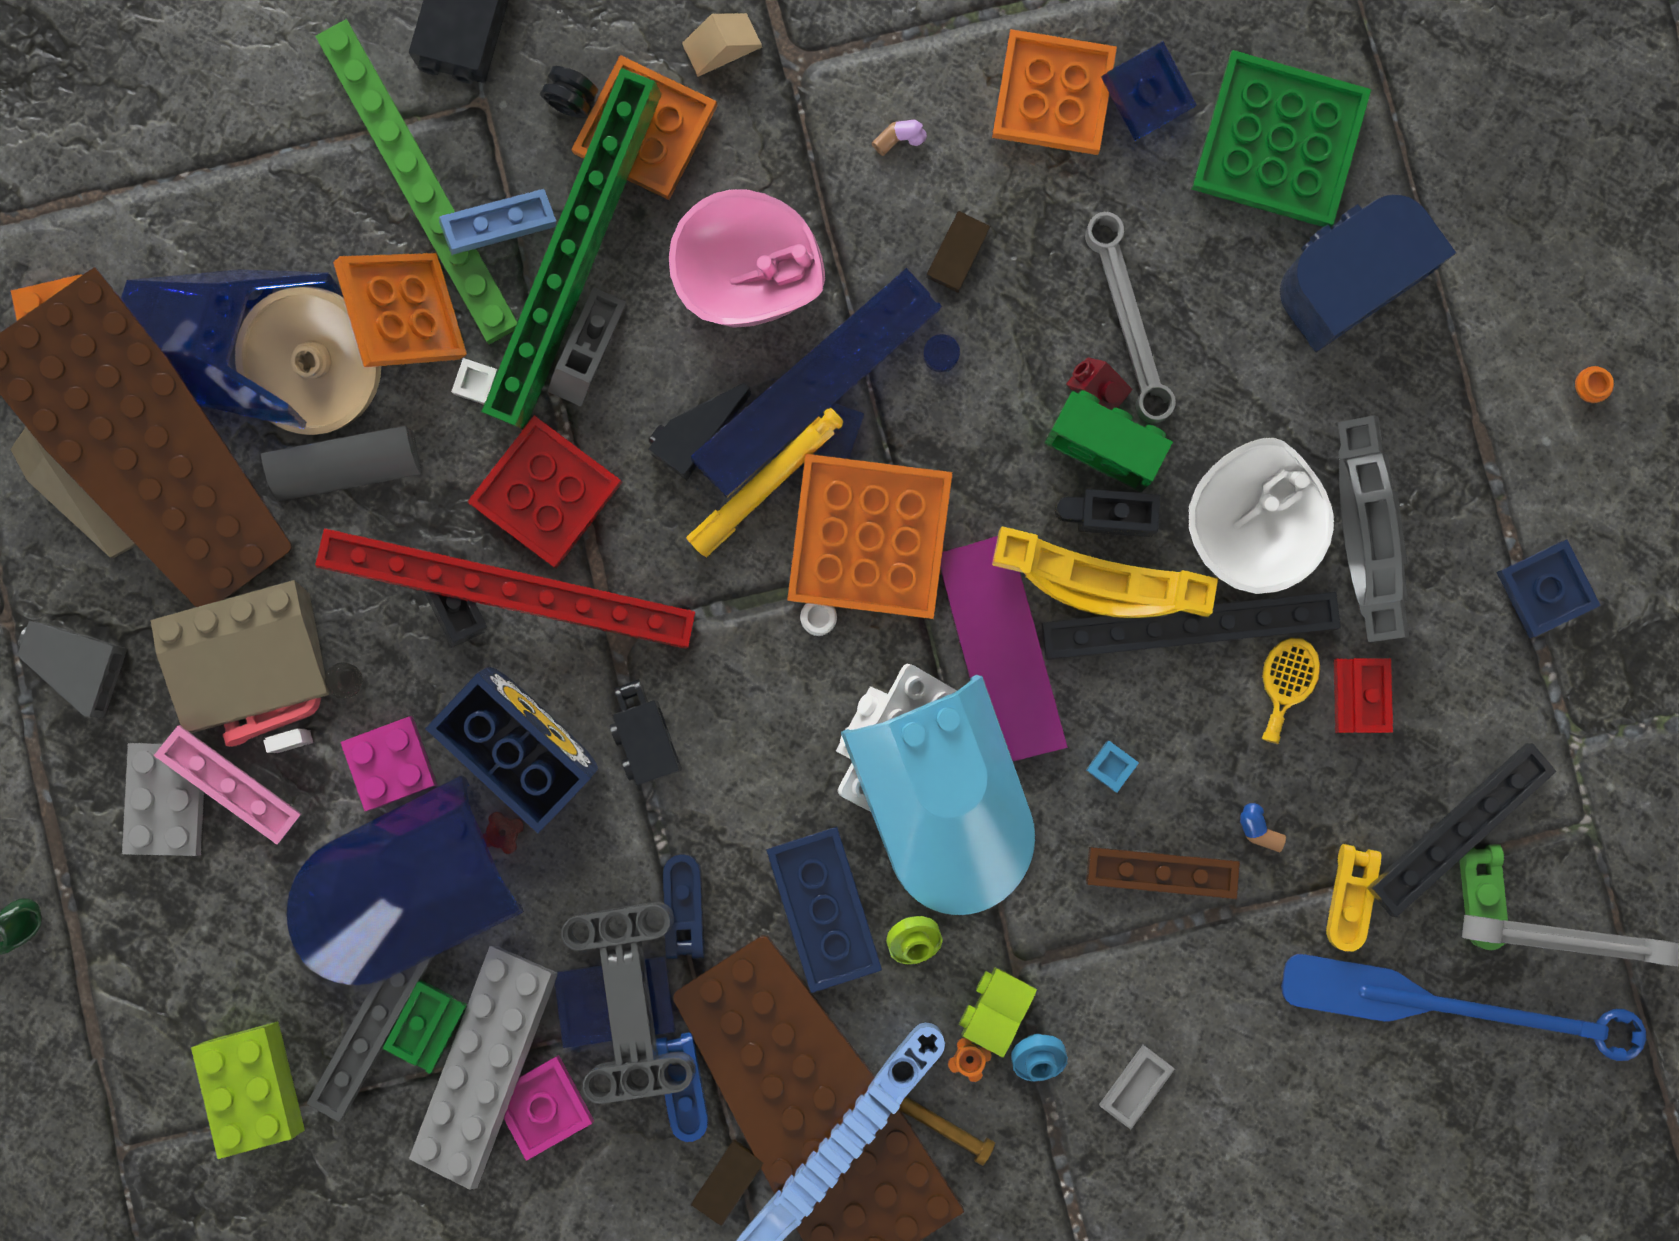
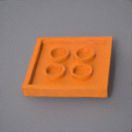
(1053, 92)
(672, 133)
(399, 309)

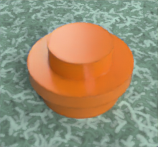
(1594, 384)

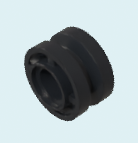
(569, 92)

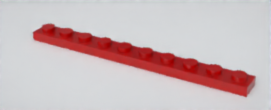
(504, 588)

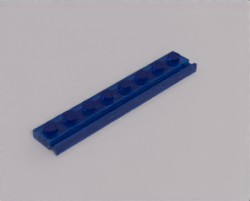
(815, 383)

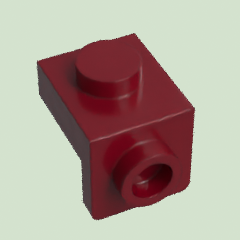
(1101, 381)

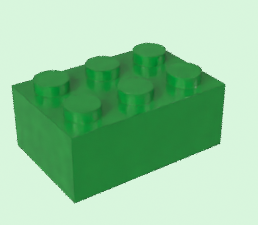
(1109, 440)

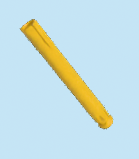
(722, 523)

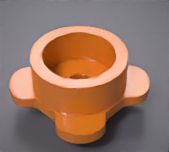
(971, 1070)

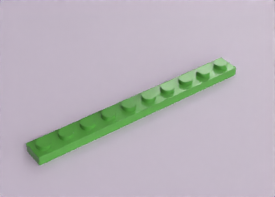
(414, 177)

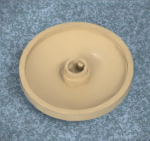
(308, 356)

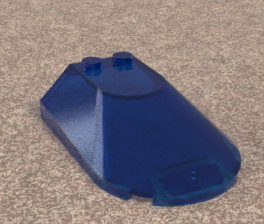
(397, 891)

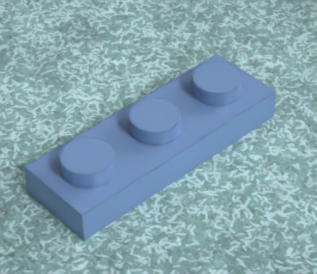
(497, 221)

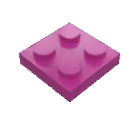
(388, 763)
(545, 1108)

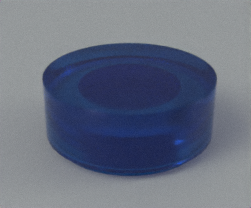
(941, 353)

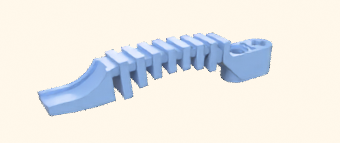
(847, 1140)

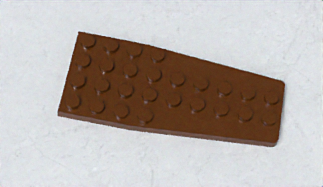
(137, 439)
(791, 1083)

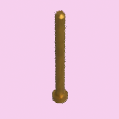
(947, 1129)

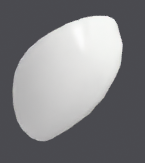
(1261, 517)

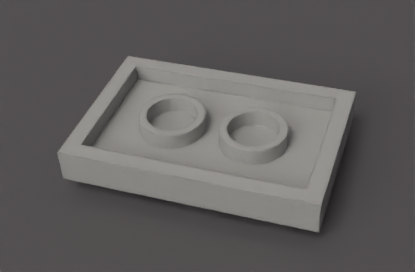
(160, 807)

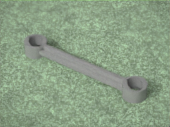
(1129, 317)
(1570, 940)

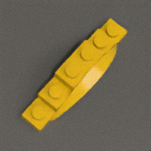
(1100, 584)

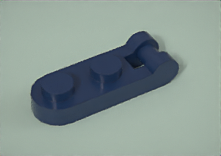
(684, 896)

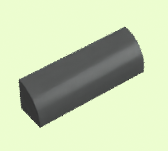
(341, 463)

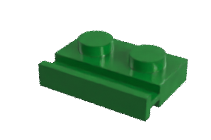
(425, 1026)

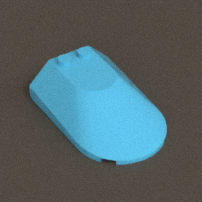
(947, 801)

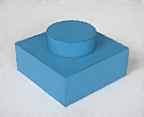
(1112, 766)

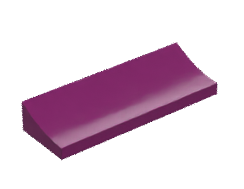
(1002, 647)

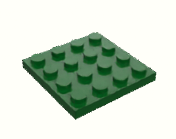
(1281, 139)

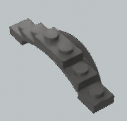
(1372, 529)

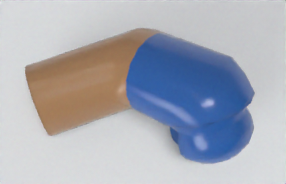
(1256, 828)

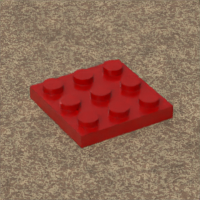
(545, 492)

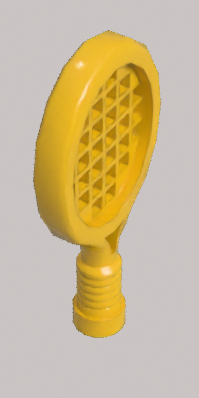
(1277, 719)

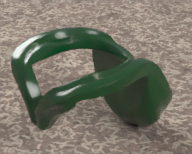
(18, 923)

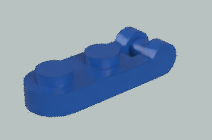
(688, 1107)

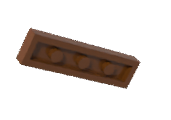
(1162, 872)

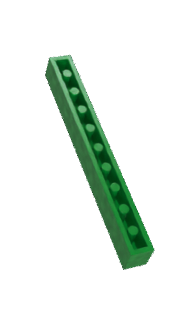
(573, 249)

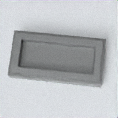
(1136, 1087)

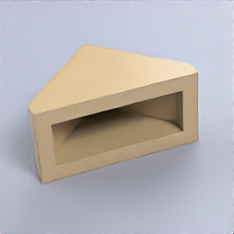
(720, 41)

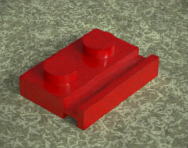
(1363, 695)

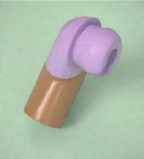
(897, 131)

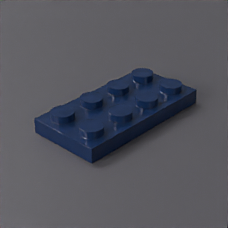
(824, 909)

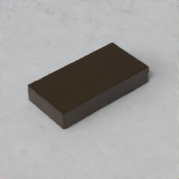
(958, 251)
(727, 1182)

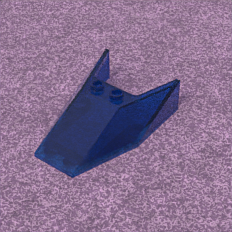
(197, 325)

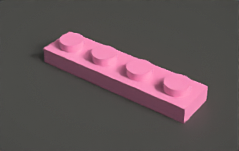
(227, 784)

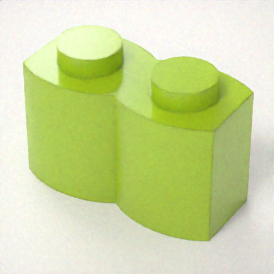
(997, 1011)

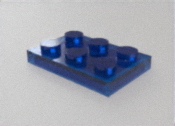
(585, 1008)

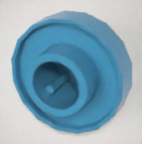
(1039, 1057)

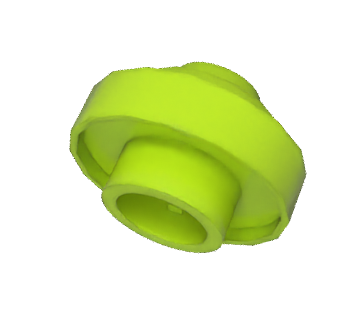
(914, 940)

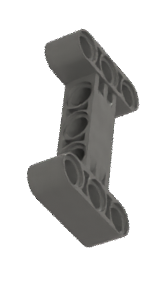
(628, 1004)

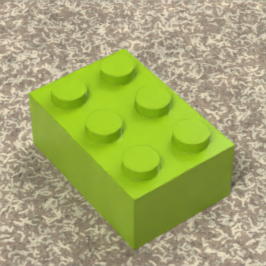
(248, 1090)

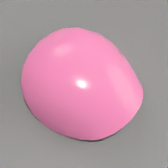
(744, 259)

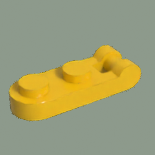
(1351, 899)

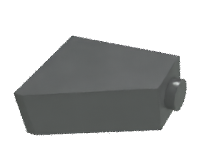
(73, 665)

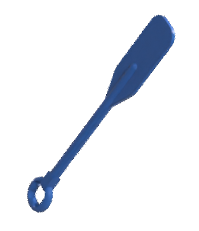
(1390, 996)

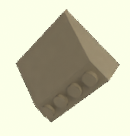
(241, 656)

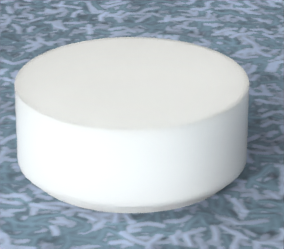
(818, 619)

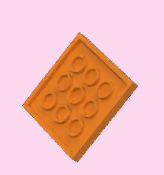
(869, 536)

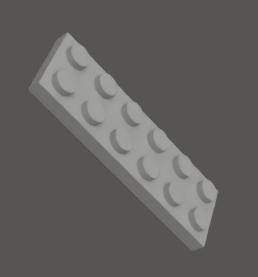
(483, 1067)

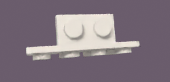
(910, 691)

